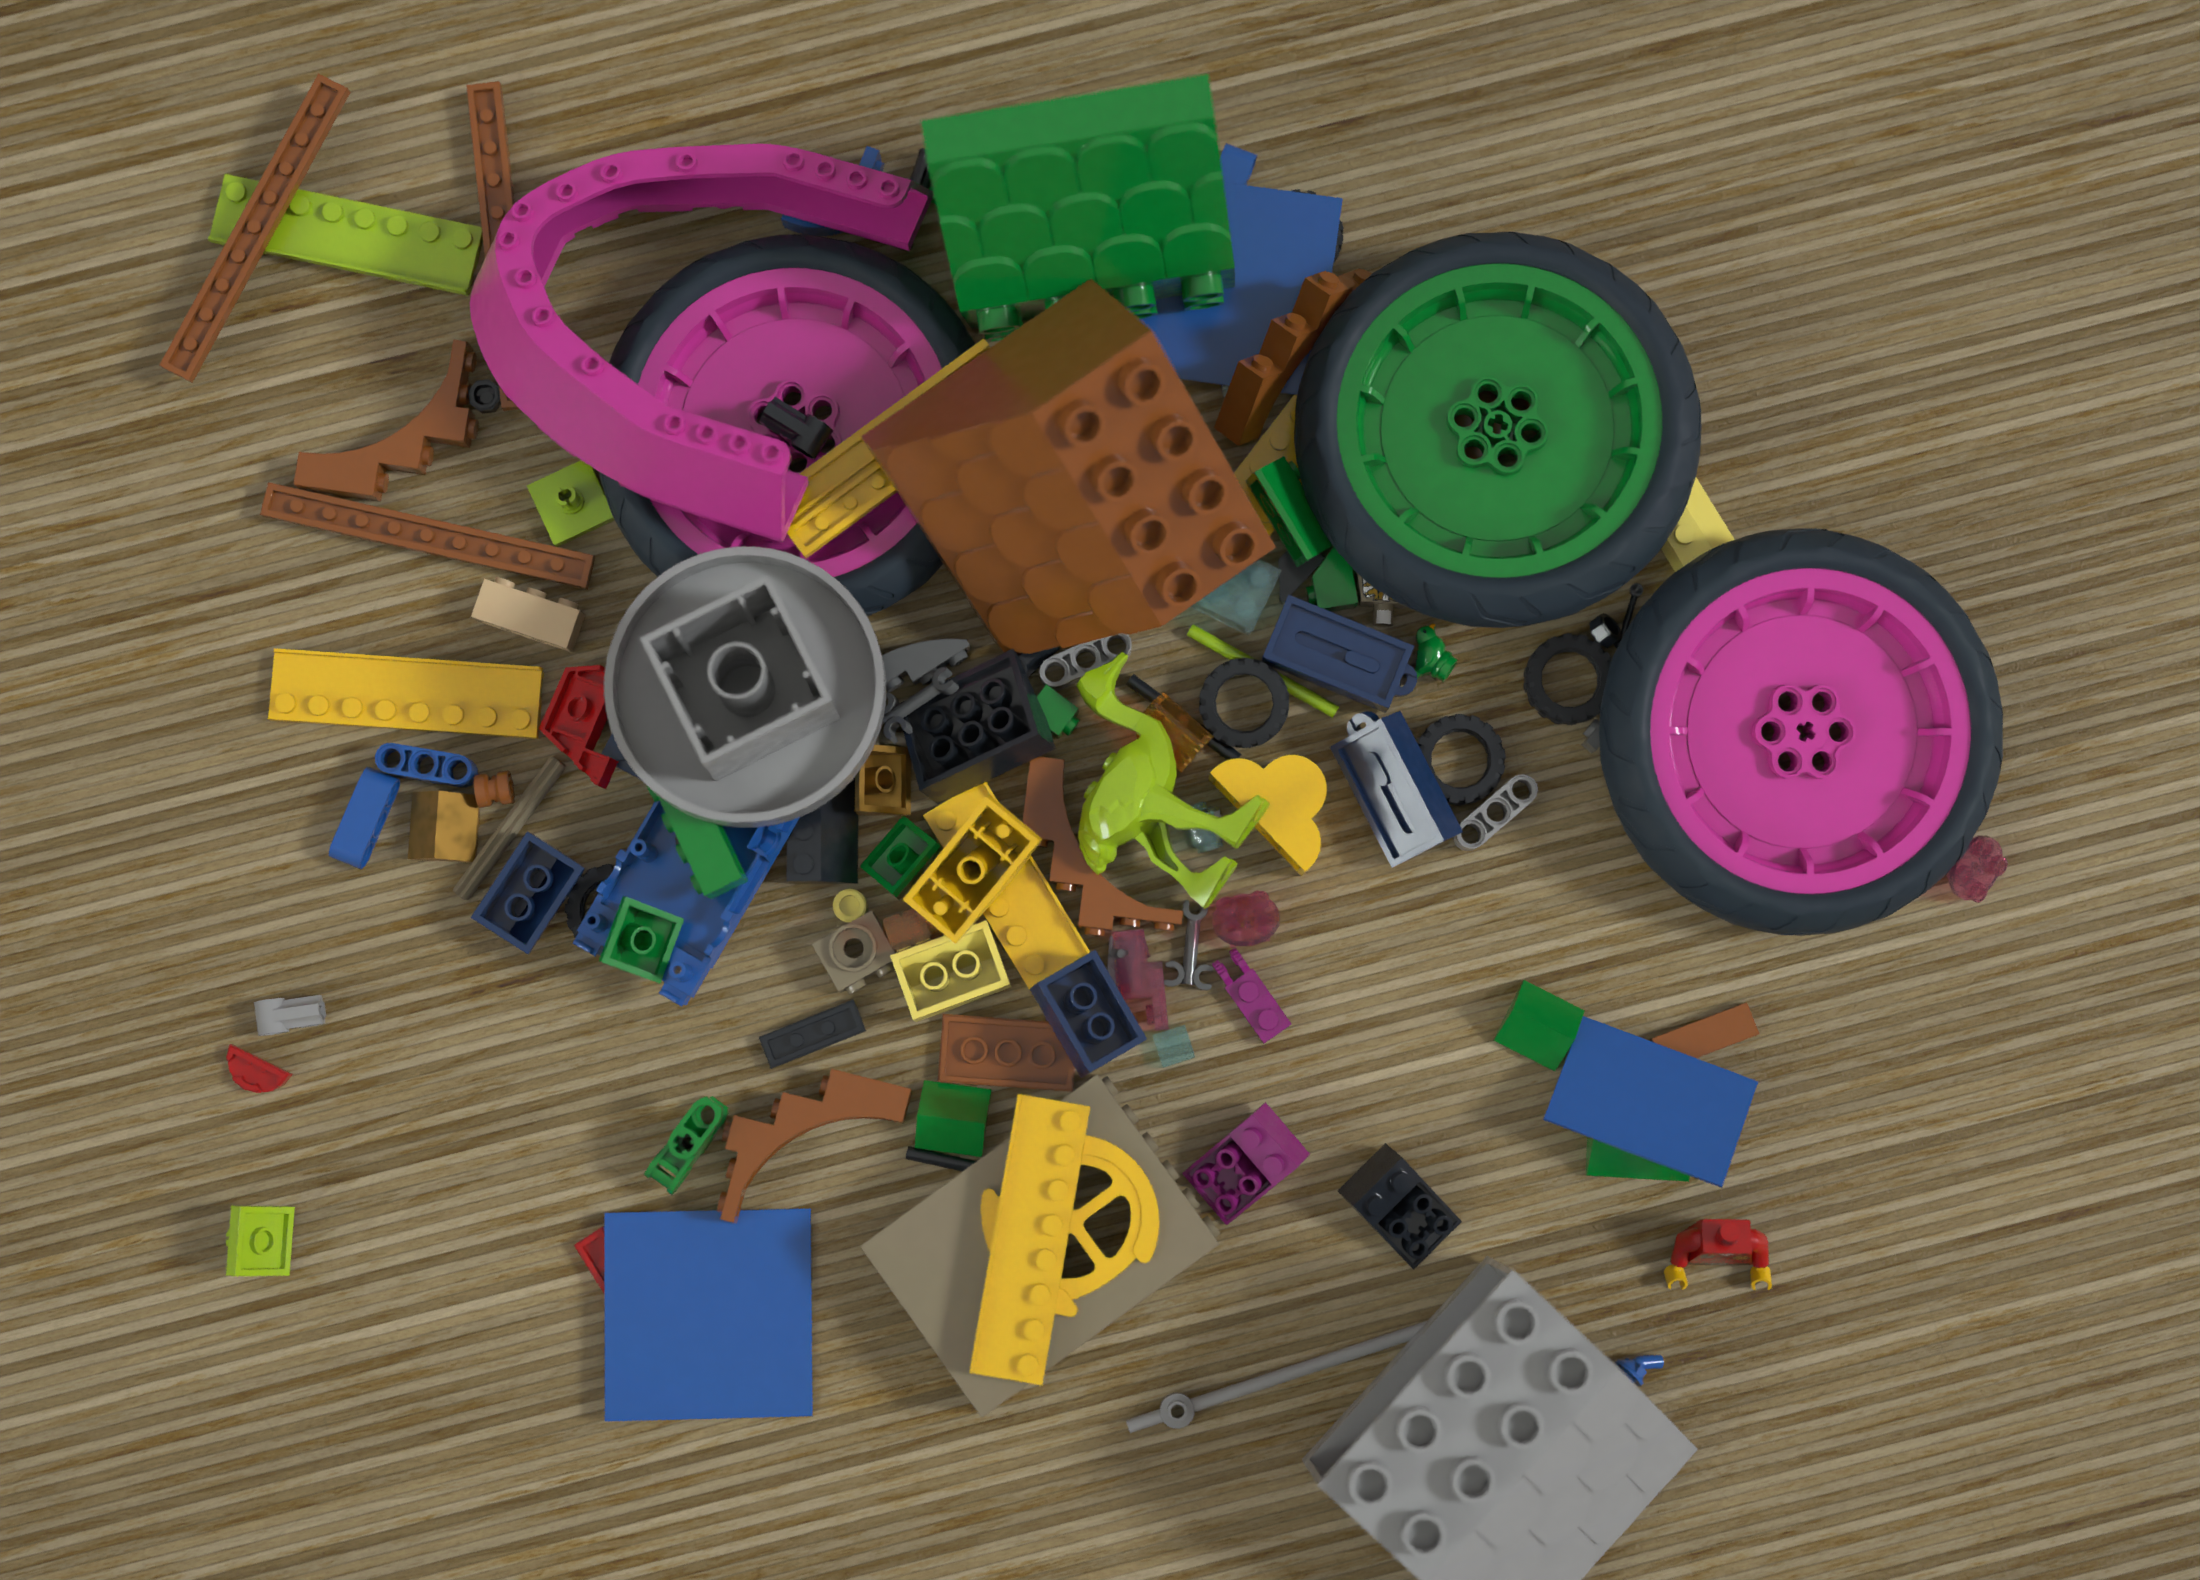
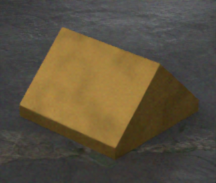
(884, 783)
(443, 826)

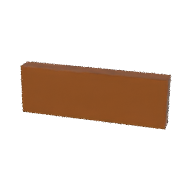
(1711, 1032)

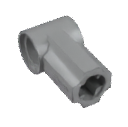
(280, 1015)

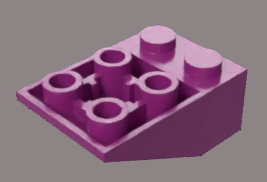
(1246, 1163)

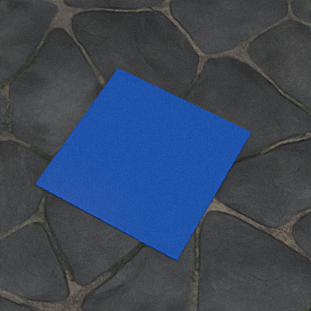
(1275, 246)
(707, 1315)

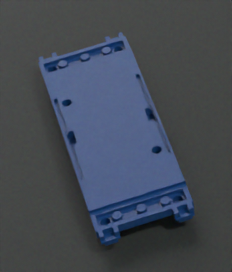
(658, 877)

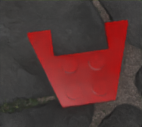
(577, 720)

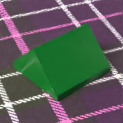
(901, 857)
(641, 940)
(1539, 1026)
(952, 1118)

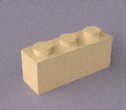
(528, 614)

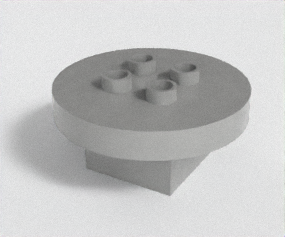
(745, 686)

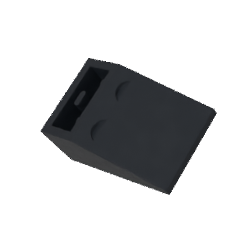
(1399, 1205)

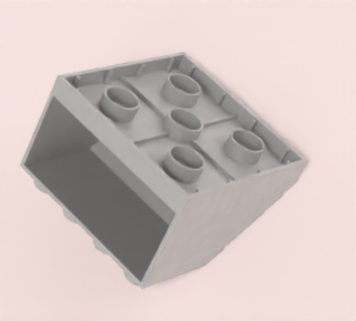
(1498, 1443)

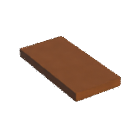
(1003, 1054)

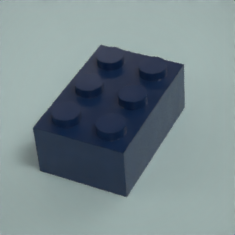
(1088, 1013)

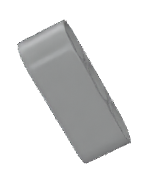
(1072, 670)
(1507, 801)

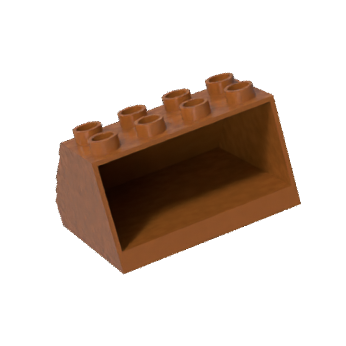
(1071, 481)

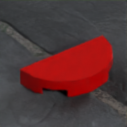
(254, 1072)

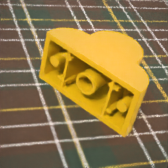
(1295, 796)
(973, 869)

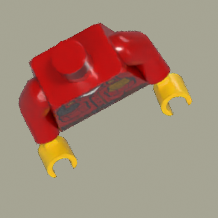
(1720, 1244)

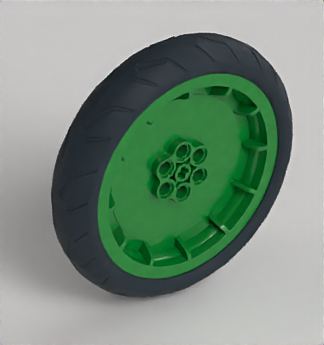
(1464, 532)

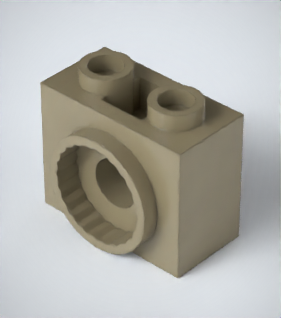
(851, 972)

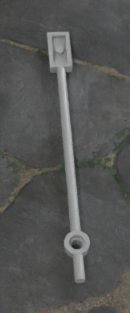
(1265, 1381)

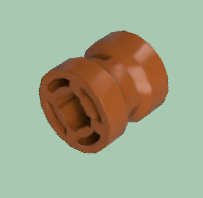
(497, 788)

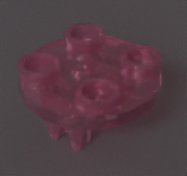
(1977, 869)
(1245, 919)

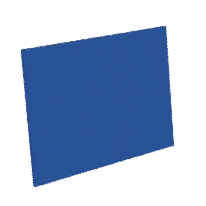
(1651, 1101)

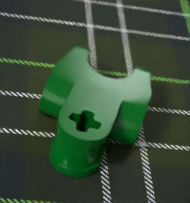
(675, 1155)

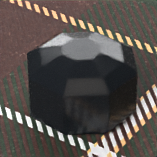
(485, 396)
(1605, 630)

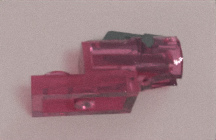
(1137, 977)

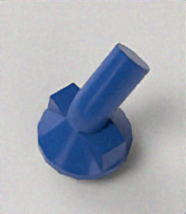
(1635, 1368)

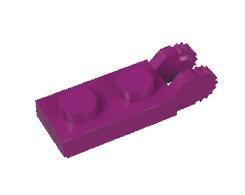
(1253, 999)

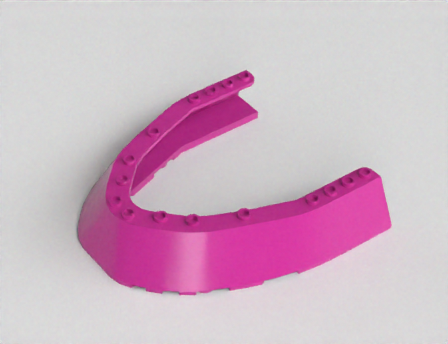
(594, 406)

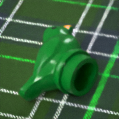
(1431, 654)

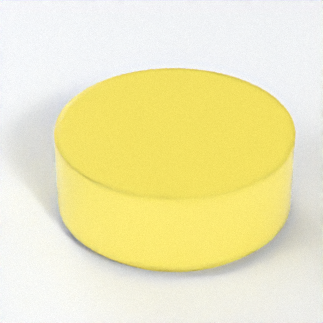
(849, 905)

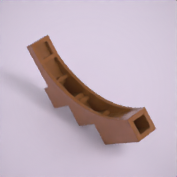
(1286, 343)
(363, 471)
(1100, 900)
(844, 1098)

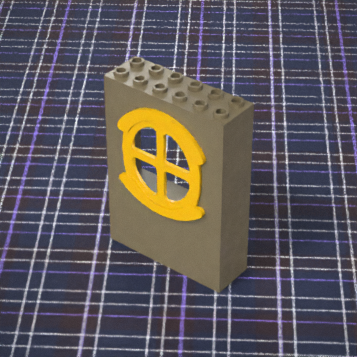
(942, 1246)

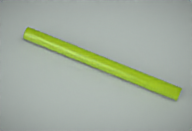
(1293, 687)

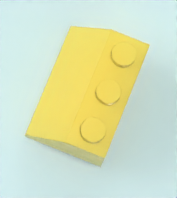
(1696, 531)
(949, 974)

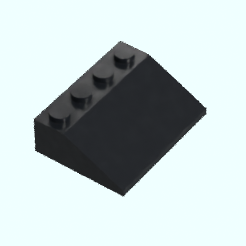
(977, 730)

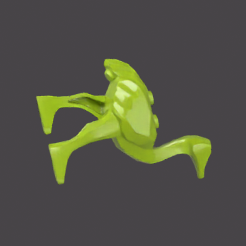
(1138, 799)

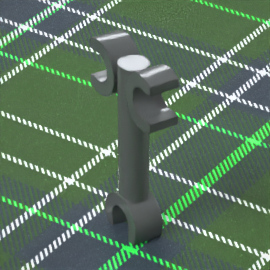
(896, 712)
(1189, 973)

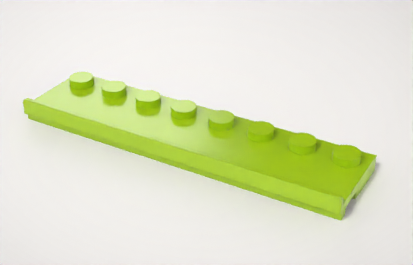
(361, 237)

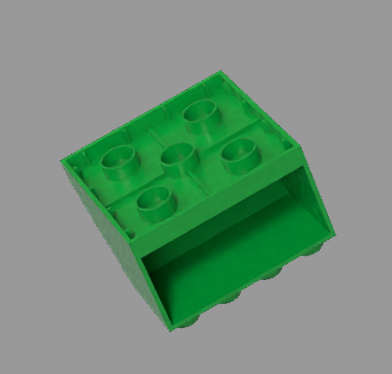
(1082, 191)

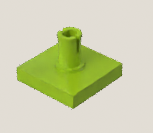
(571, 502)
(260, 1241)

